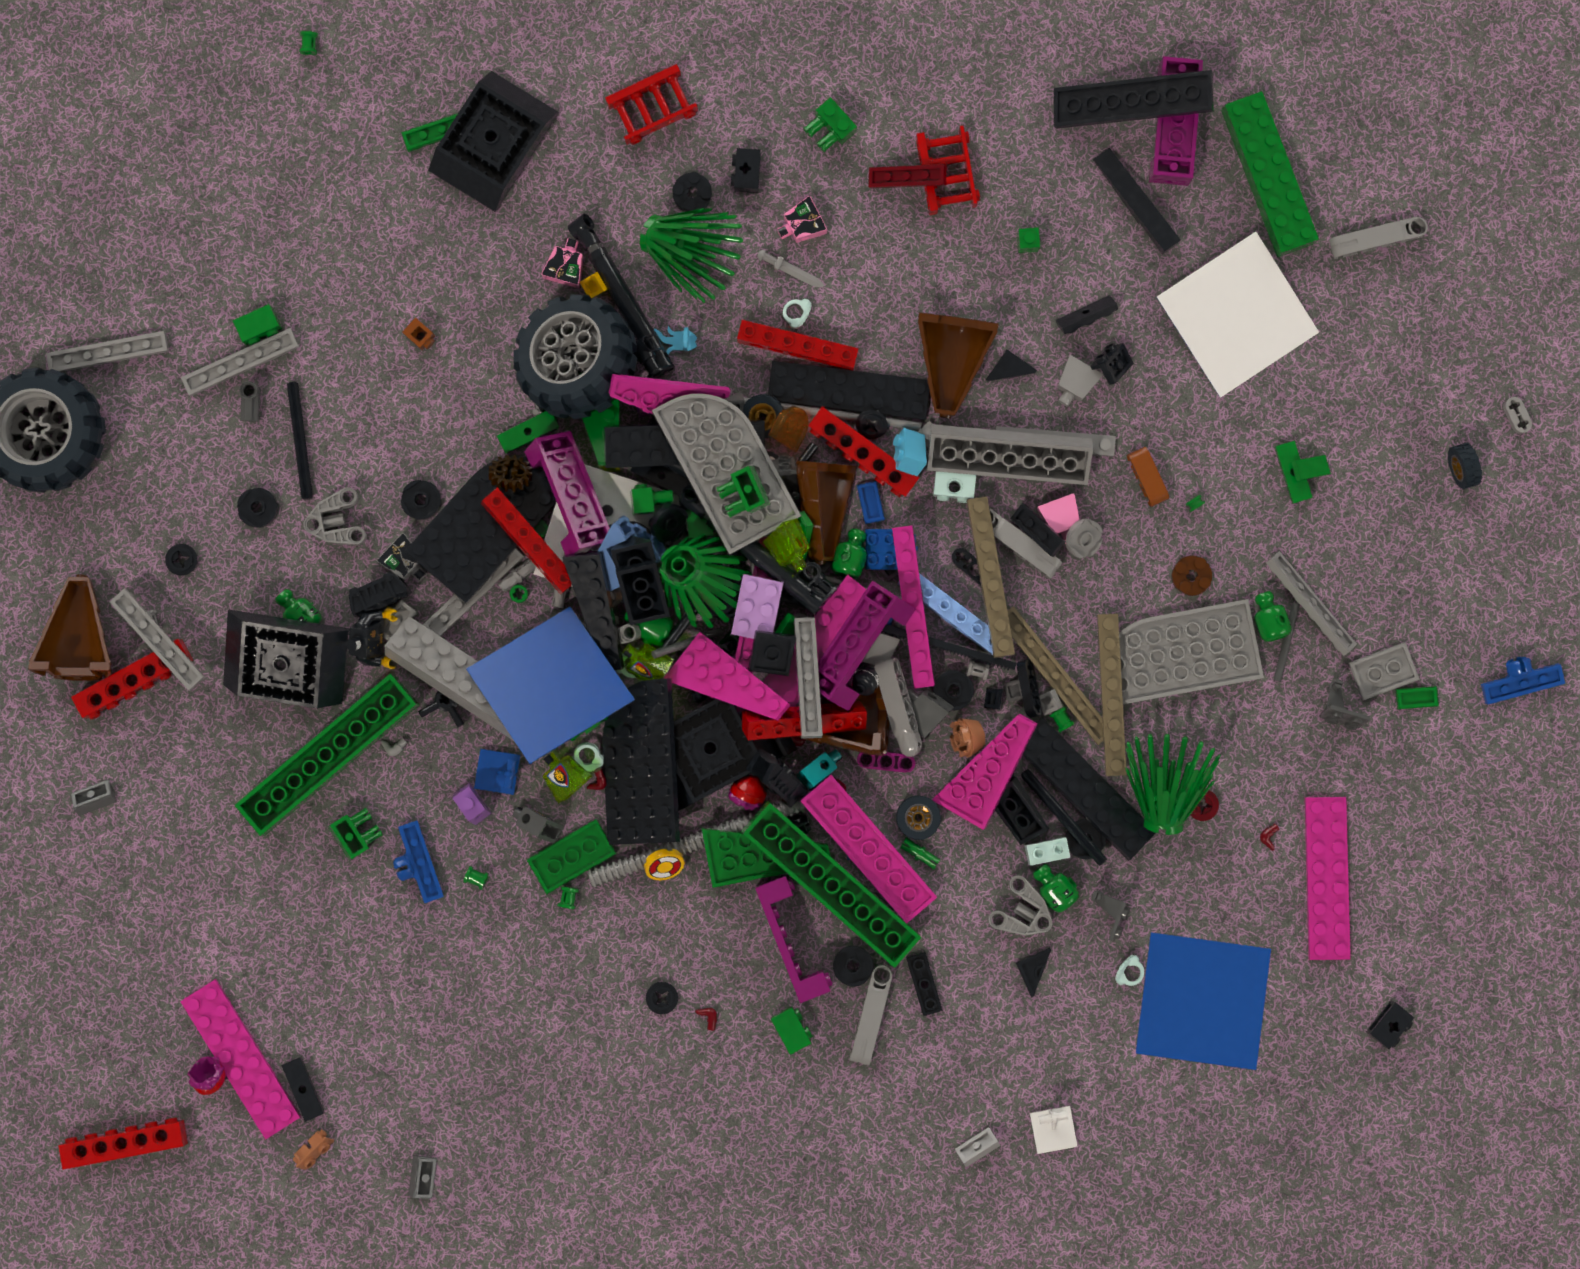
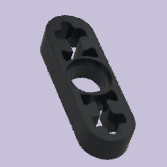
(960, 564)
(1029, 688)

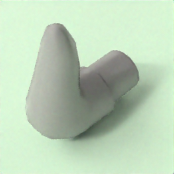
(396, 749)

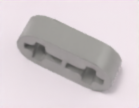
(1513, 417)

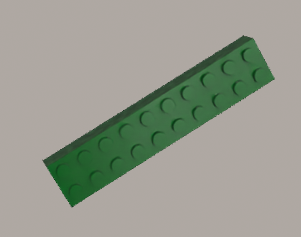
(327, 755)
(831, 884)

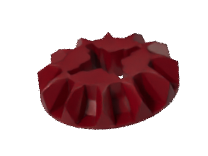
(1209, 812)

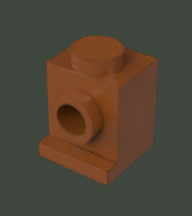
(416, 328)

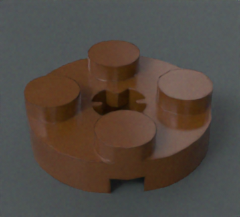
(1201, 582)

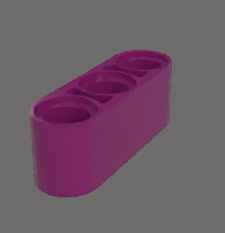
(895, 765)

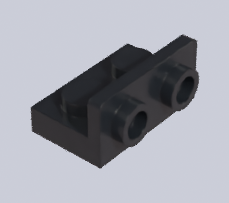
(1113, 362)

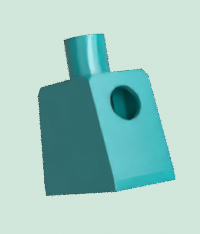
(814, 773)

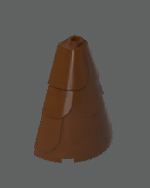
(953, 356)
(824, 498)
(73, 637)
(869, 741)

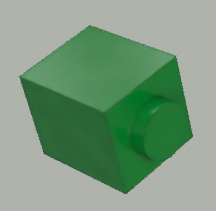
(1028, 240)

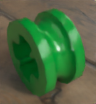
(1195, 503)
(513, 591)

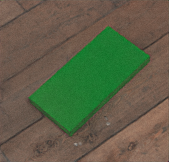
(571, 856)

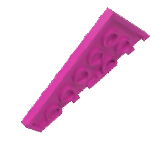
(652, 393)
(716, 674)
(984, 779)

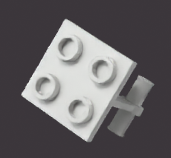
(1053, 1129)

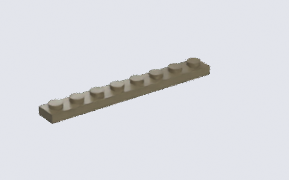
(990, 577)
(1055, 676)
(1111, 694)

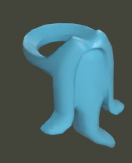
(681, 340)

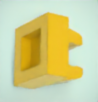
(593, 285)

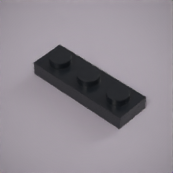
(1038, 530)

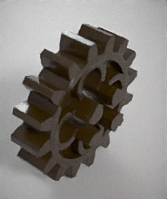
(520, 473)

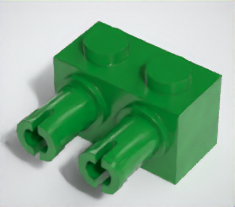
(836, 122)
(750, 490)
(644, 499)
(349, 838)

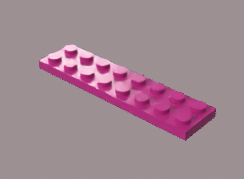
(827, 624)
(868, 848)
(1327, 878)
(241, 1059)

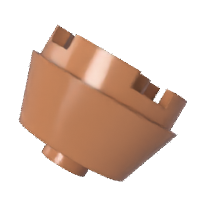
(967, 737)

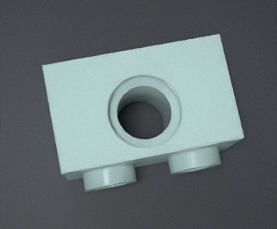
(965, 481)
(1047, 851)

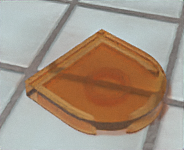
(790, 428)

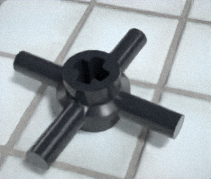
(438, 704)

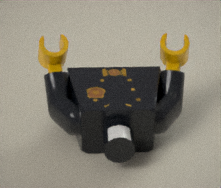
(367, 638)

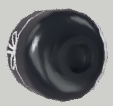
(865, 680)

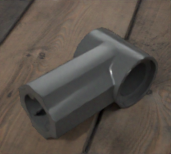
(249, 404)

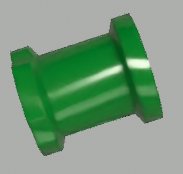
(308, 43)
(1061, 719)
(475, 877)
(568, 897)

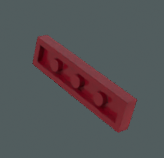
(907, 176)

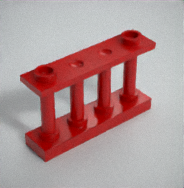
(653, 85)
(923, 145)

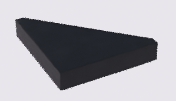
(1010, 367)
(1032, 968)

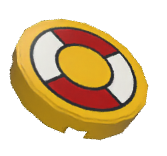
(664, 864)

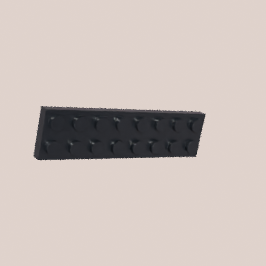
(1133, 99)
(849, 390)
(646, 445)
(1086, 790)

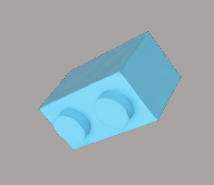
(910, 451)

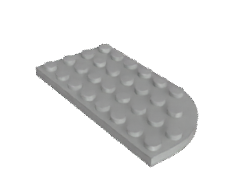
(710, 444)
(1189, 651)

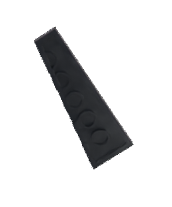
(593, 594)

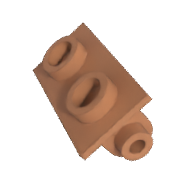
(306, 1157)

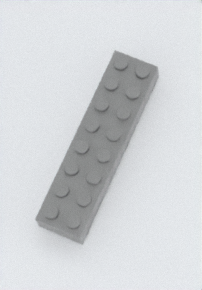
(1009, 454)
(441, 667)

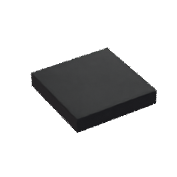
(771, 653)

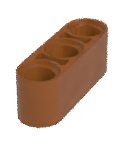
(1148, 475)

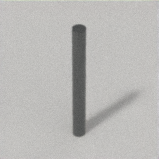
(684, 643)
(1286, 643)

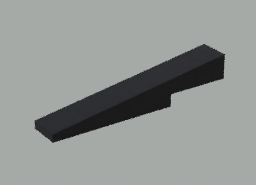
(1137, 201)

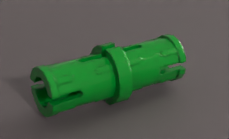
(920, 853)

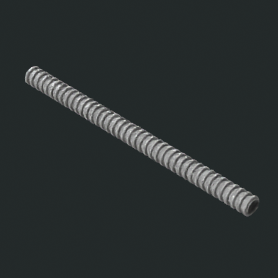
(685, 845)

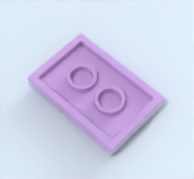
(756, 606)

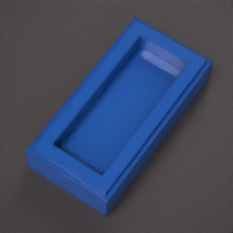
(870, 502)

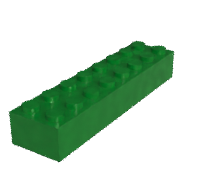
(1269, 174)

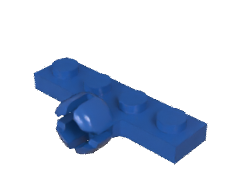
(1522, 680)
(417, 862)

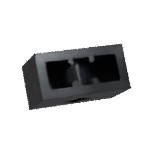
(746, 182)
(1380, 1027)

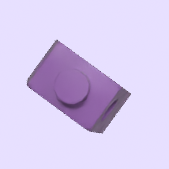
(471, 804)

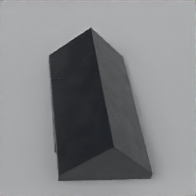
(639, 580)
(1020, 812)

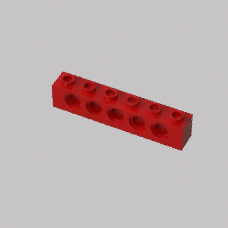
(797, 345)
(825, 417)
(527, 540)
(85, 701)
(833, 720)
(72, 1158)

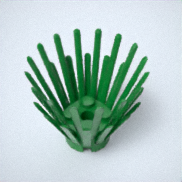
(669, 239)
(700, 578)
(1164, 803)

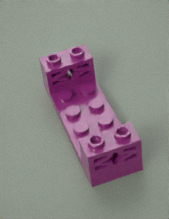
(1175, 135)
(572, 491)
(856, 639)
(807, 986)

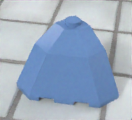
(620, 532)

